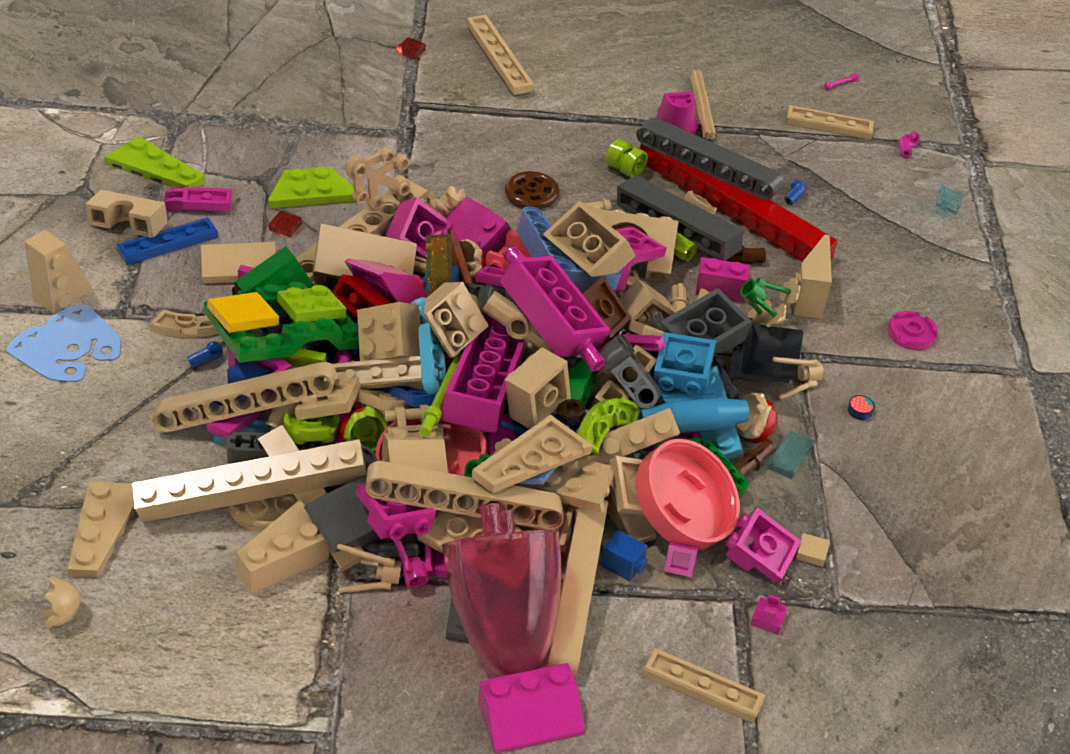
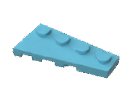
(726, 438)

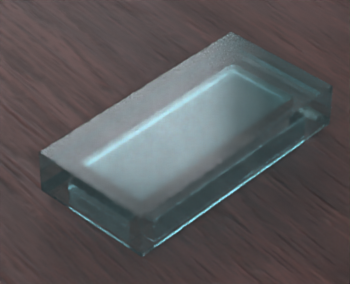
(790, 454)

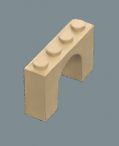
(660, 229)

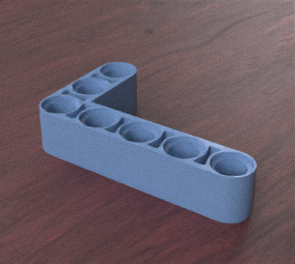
(531, 230)

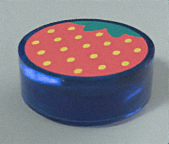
(861, 407)

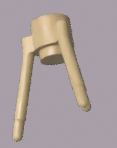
(809, 372)
(387, 570)

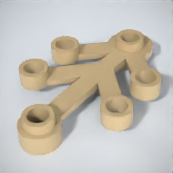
(358, 166)

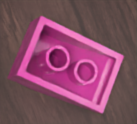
(479, 224)

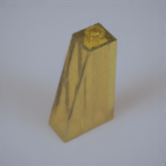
(438, 261)

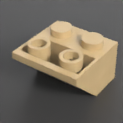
(454, 316)

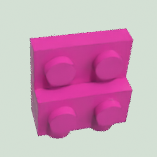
(395, 519)
(762, 545)

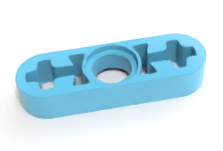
(431, 359)

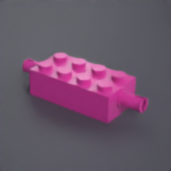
(555, 307)

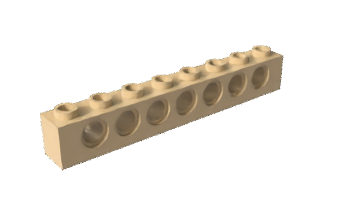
(366, 221)

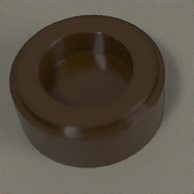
(571, 412)

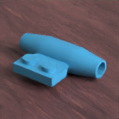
(700, 411)

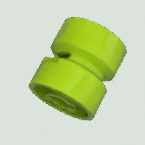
(626, 158)

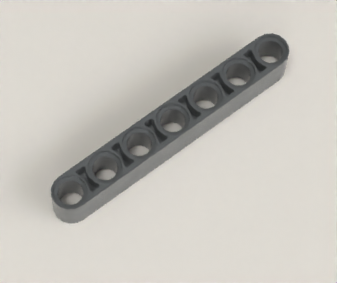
(710, 158)

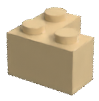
(644, 302)

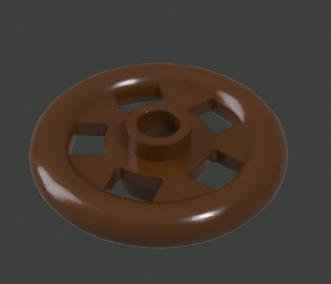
(532, 189)

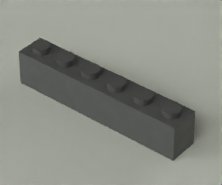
(697, 225)

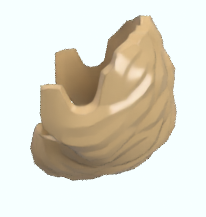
(446, 202)

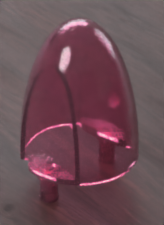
(506, 591)

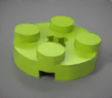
(311, 429)

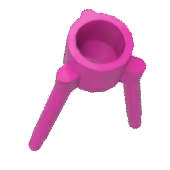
(413, 569)

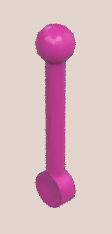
(854, 77)

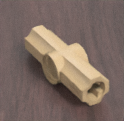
(509, 315)

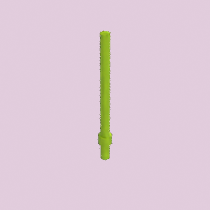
(433, 413)

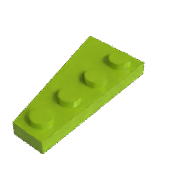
(154, 164)

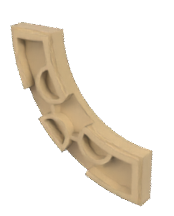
(182, 325)

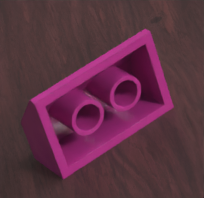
(391, 282)
(531, 707)

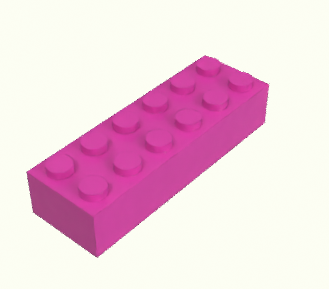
(478, 386)

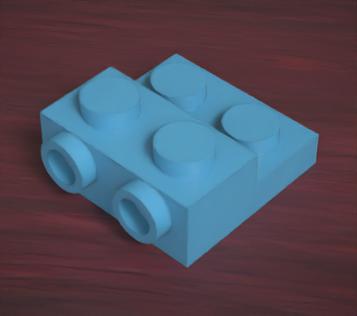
(684, 363)

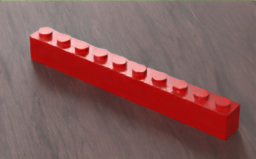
(756, 214)

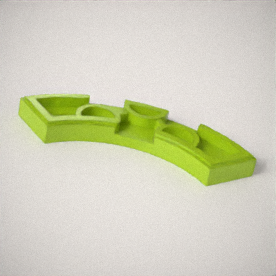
(604, 416)

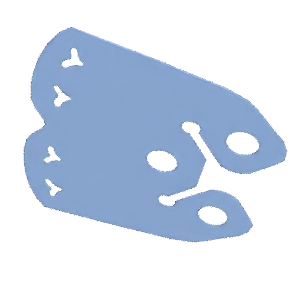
(54, 338)

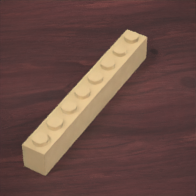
(249, 481)

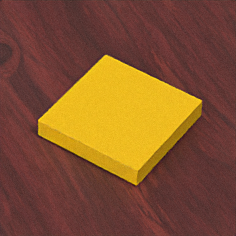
(243, 312)

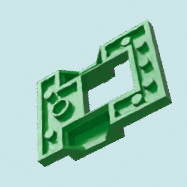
(248, 347)

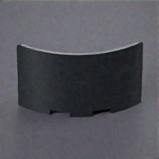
(755, 355)

